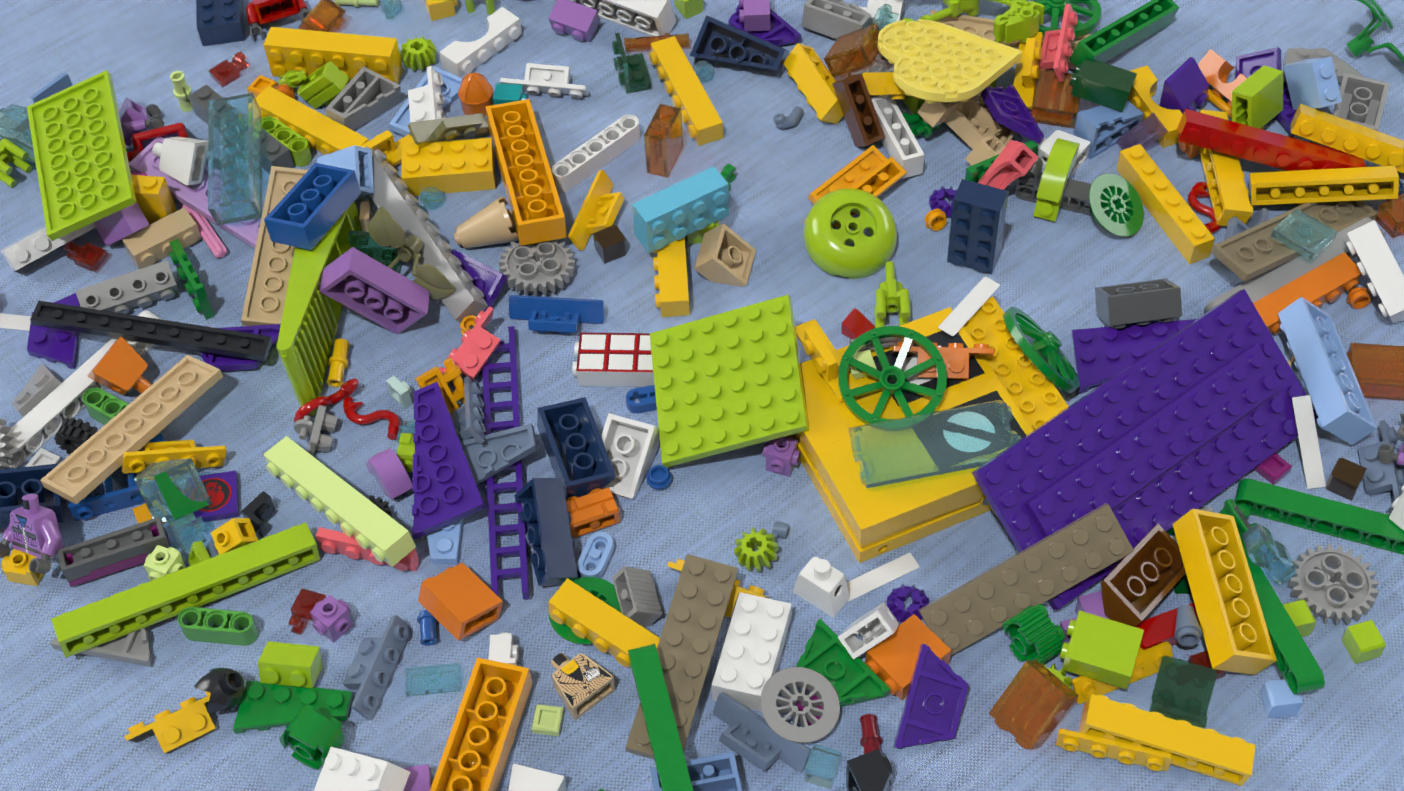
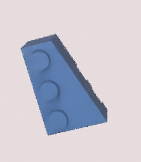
(1105, 125)
(709, 774)

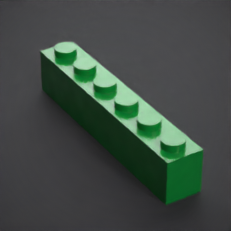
(1125, 32)

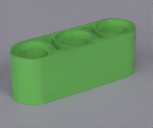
(102, 405)
(208, 619)

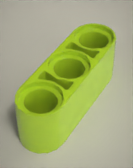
(292, 140)

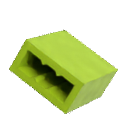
(1258, 98)
(1101, 649)

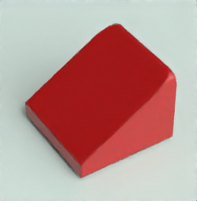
(856, 324)

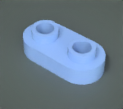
(595, 558)

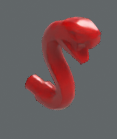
(1199, 191)
(346, 390)
(350, 410)

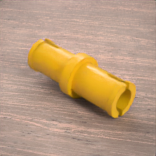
(338, 363)

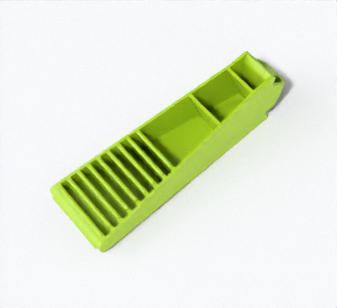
(310, 316)

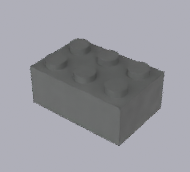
(1138, 302)

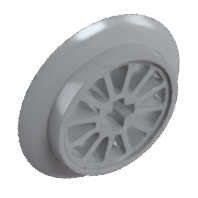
(808, 680)

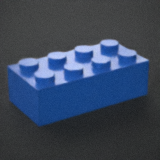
(312, 206)

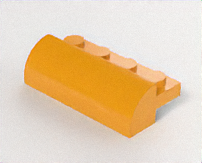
(867, 172)

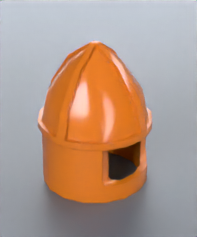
(475, 94)

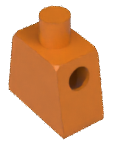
(121, 369)

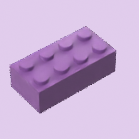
(374, 291)

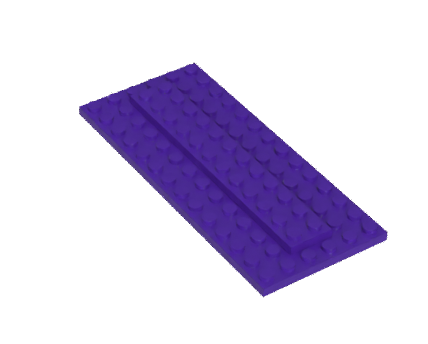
(1152, 435)

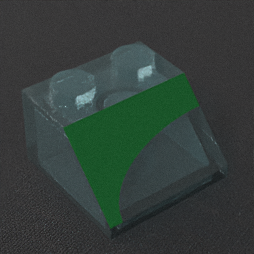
(172, 489)

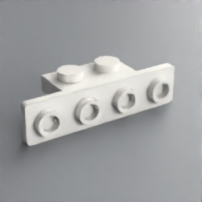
(548, 79)
(427, 101)

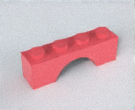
(1009, 165)

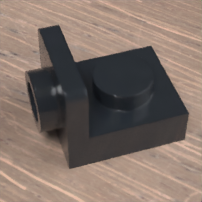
(258, 511)

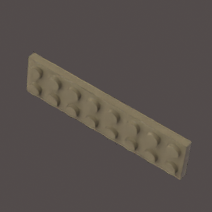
(1257, 252)
(1027, 579)
(688, 643)

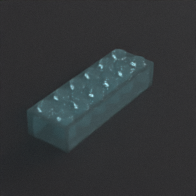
(234, 159)

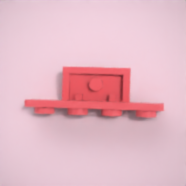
(1057, 45)
(476, 346)

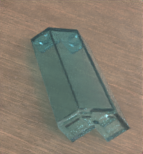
(932, 443)

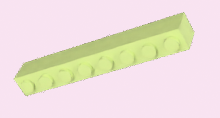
(339, 502)

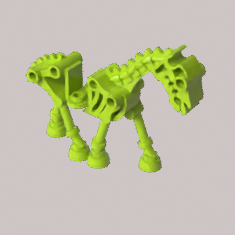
(1015, 24)

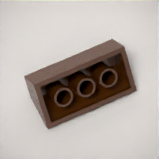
(1142, 578)

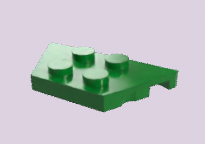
(849, 676)

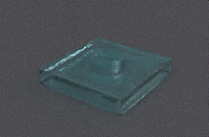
(1304, 234)

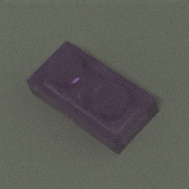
(1143, 133)

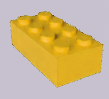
(449, 166)

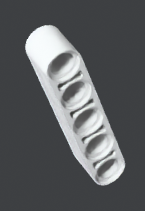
(596, 153)

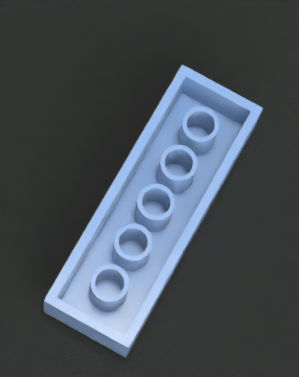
(1326, 371)

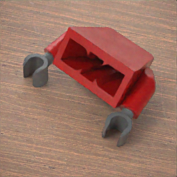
(269, 10)

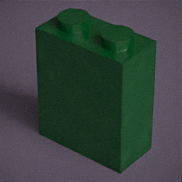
(1102, 83)

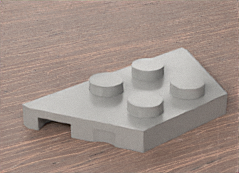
(1293, 55)
(127, 648)

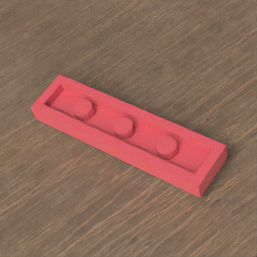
(338, 542)

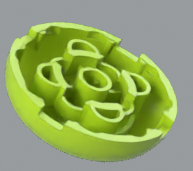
(827, 244)

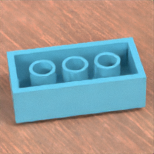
(681, 209)

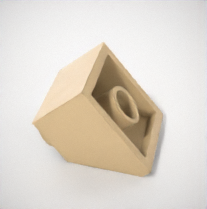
(725, 257)

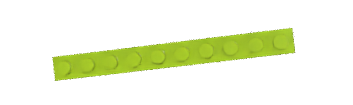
(185, 588)

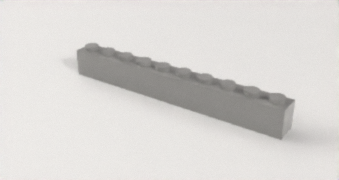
(394, 197)

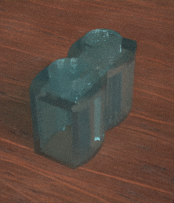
(1269, 554)

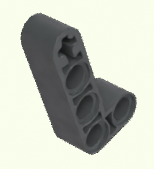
(1074, 197)

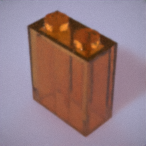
(853, 50)
(1054, 101)
(663, 140)
(1378, 370)
(1032, 705)

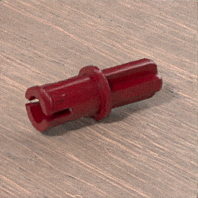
(870, 737)

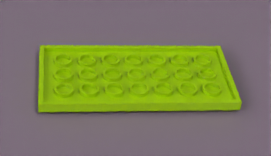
(80, 155)

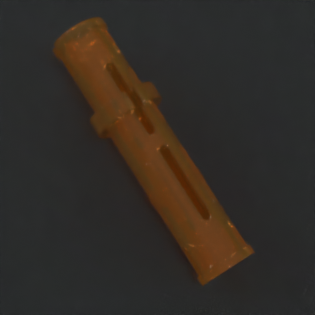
(644, 43)

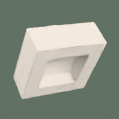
(44, 457)

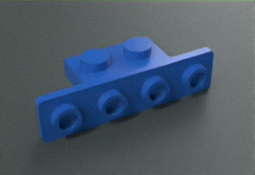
(555, 313)

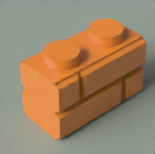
(592, 512)

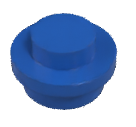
(658, 477)

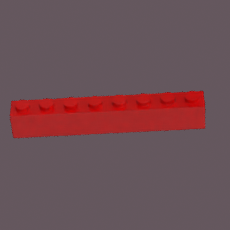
(1259, 144)

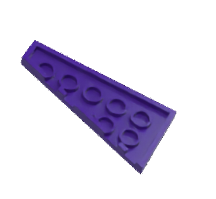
(1108, 350)
(441, 472)

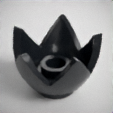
(225, 688)

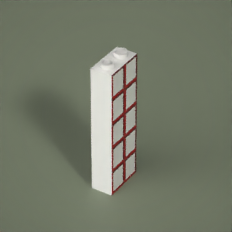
(613, 360)

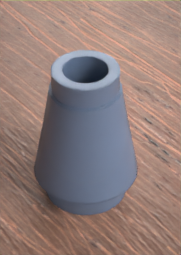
(1187, 626)

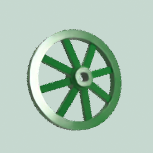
(1056, 9)
(1046, 344)
(891, 372)

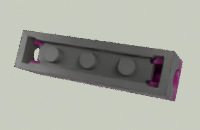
(112, 551)

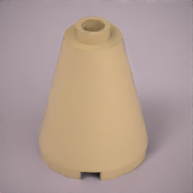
(487, 227)

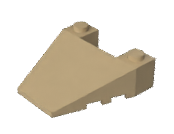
(972, 124)

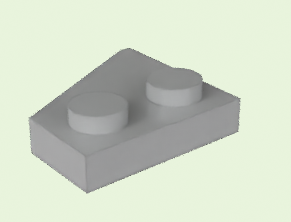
(36, 390)

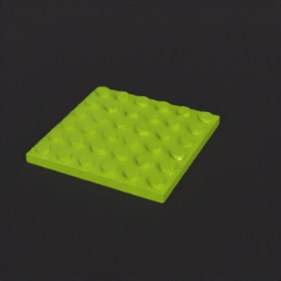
(728, 381)

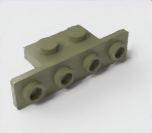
(448, 128)

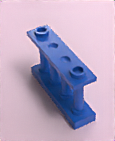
(110, 499)

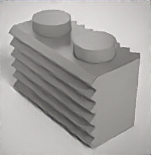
(637, 595)

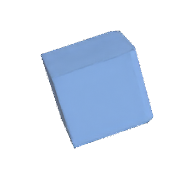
(1280, 700)

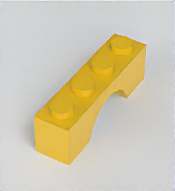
(1141, 97)

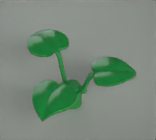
(1362, 41)

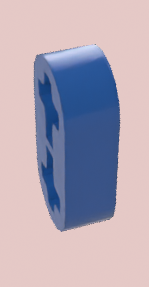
(645, 395)

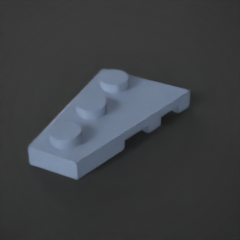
(499, 450)

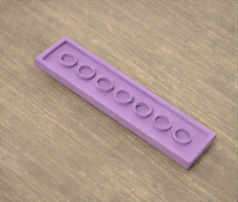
(194, 195)

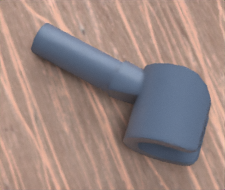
(780, 530)

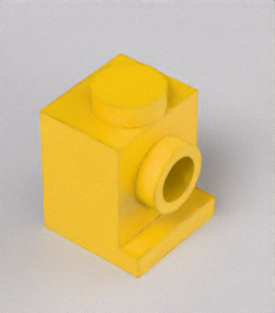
(17, 568)

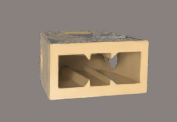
(580, 683)

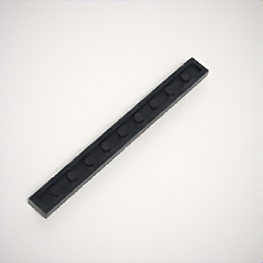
(151, 330)

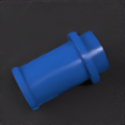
(427, 628)

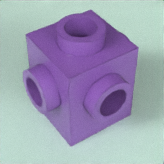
(781, 455)
(331, 618)

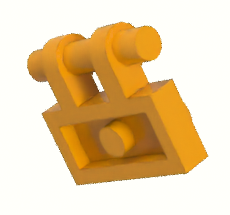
(452, 373)

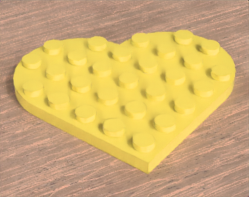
(942, 61)

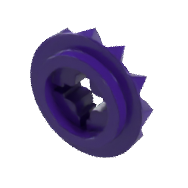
(937, 200)
(896, 604)

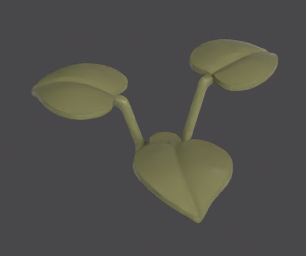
(388, 232)

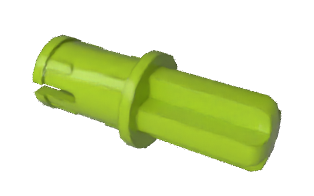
(292, 78)

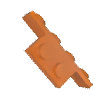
(954, 356)

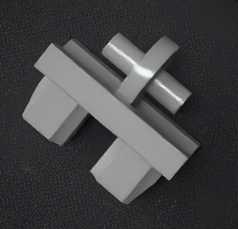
(307, 428)

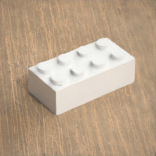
(752, 648)

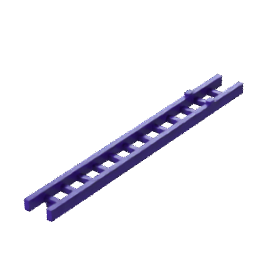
(518, 466)

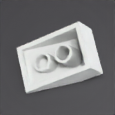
(631, 451)

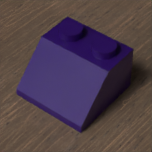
(1185, 88)

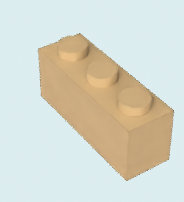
(152, 241)

